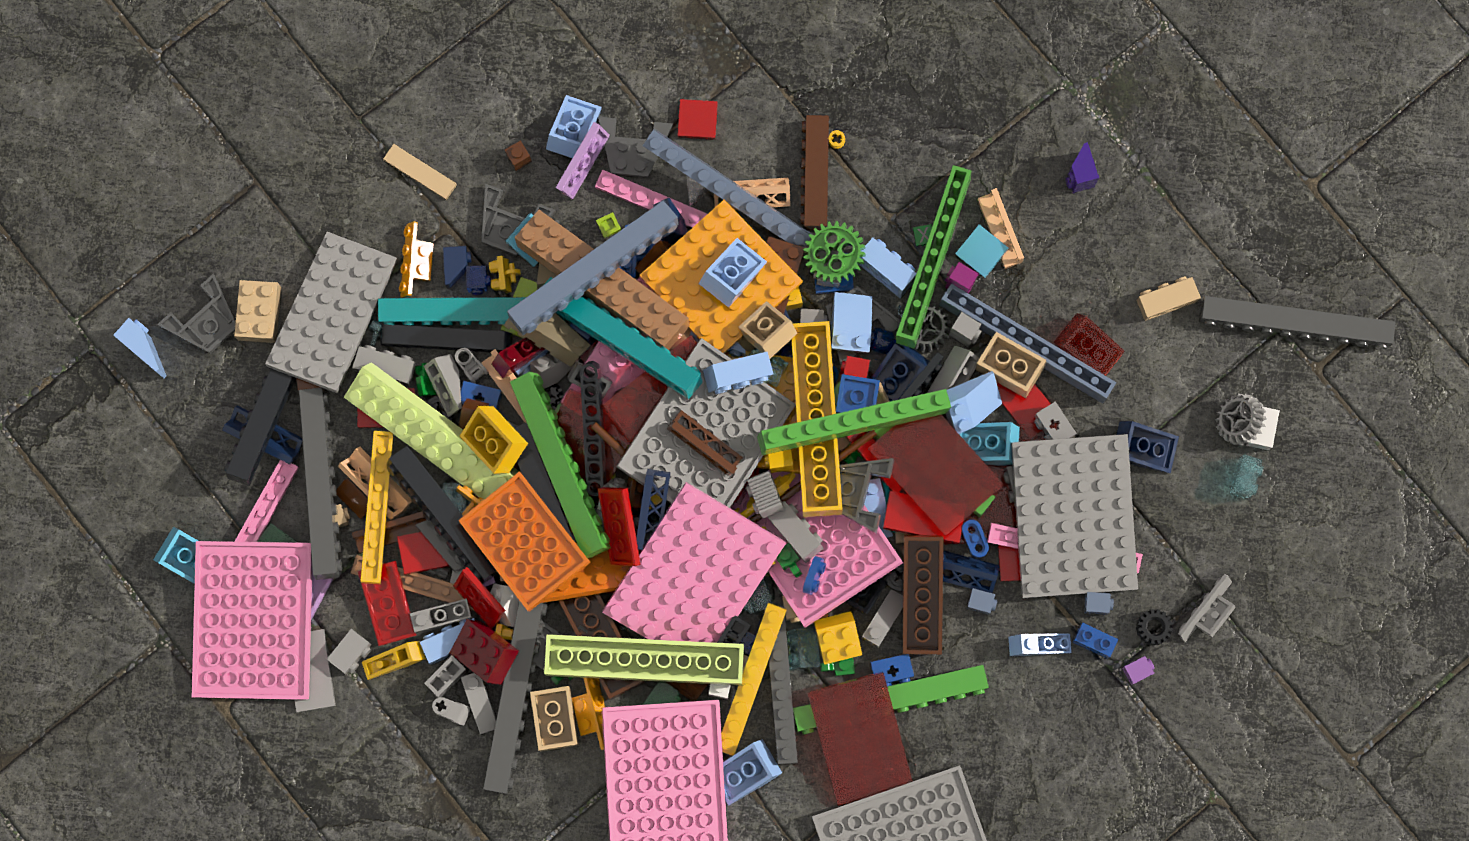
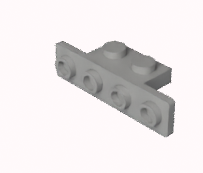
(1211, 612)

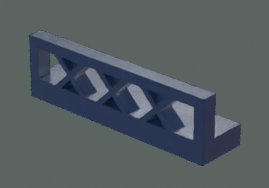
(275, 447)
(646, 502)
(975, 568)

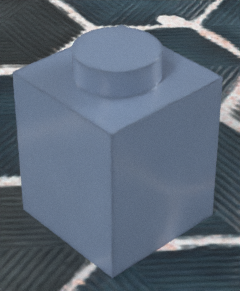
(981, 601)
(1098, 603)

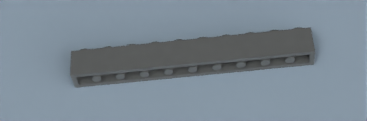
(1297, 321)
(319, 483)
(513, 700)

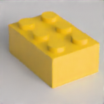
(493, 439)

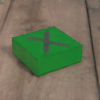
(922, 234)

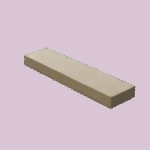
(420, 172)

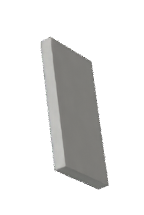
(320, 684)

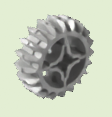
(1239, 408)

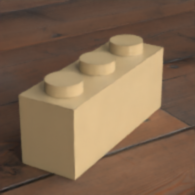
(1168, 298)

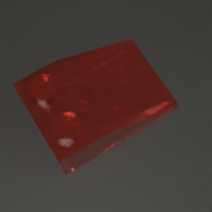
(1089, 344)

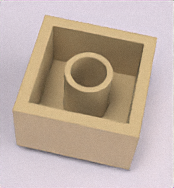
(768, 329)

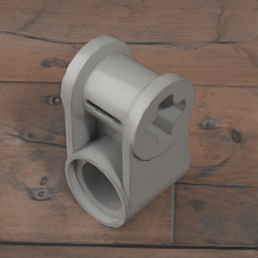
(472, 368)
(454, 712)

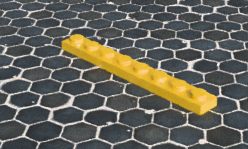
(376, 508)
(751, 678)

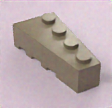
(557, 338)

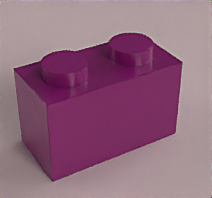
(961, 277)

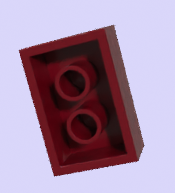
(484, 651)

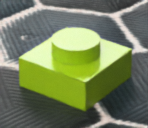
(608, 225)

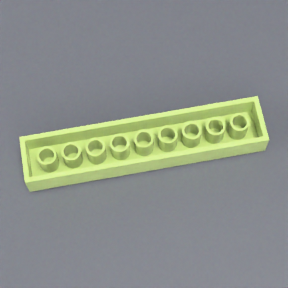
(422, 429)
(644, 659)

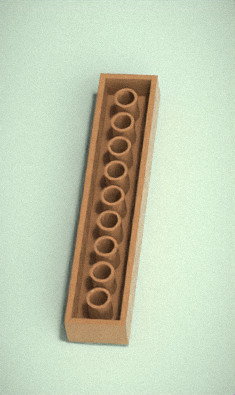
(618, 294)

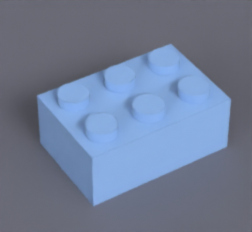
(888, 267)
(738, 373)

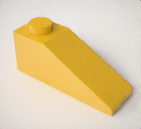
(393, 659)

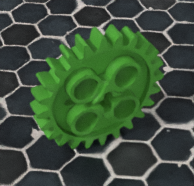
(849, 261)

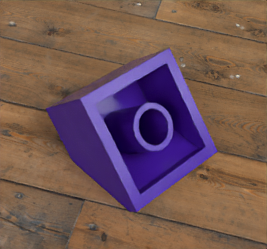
(1083, 171)

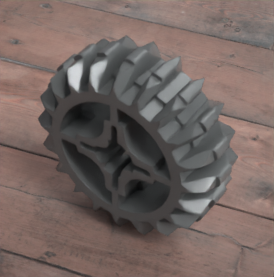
(933, 330)

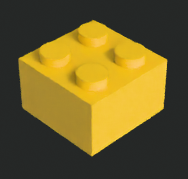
(837, 637)

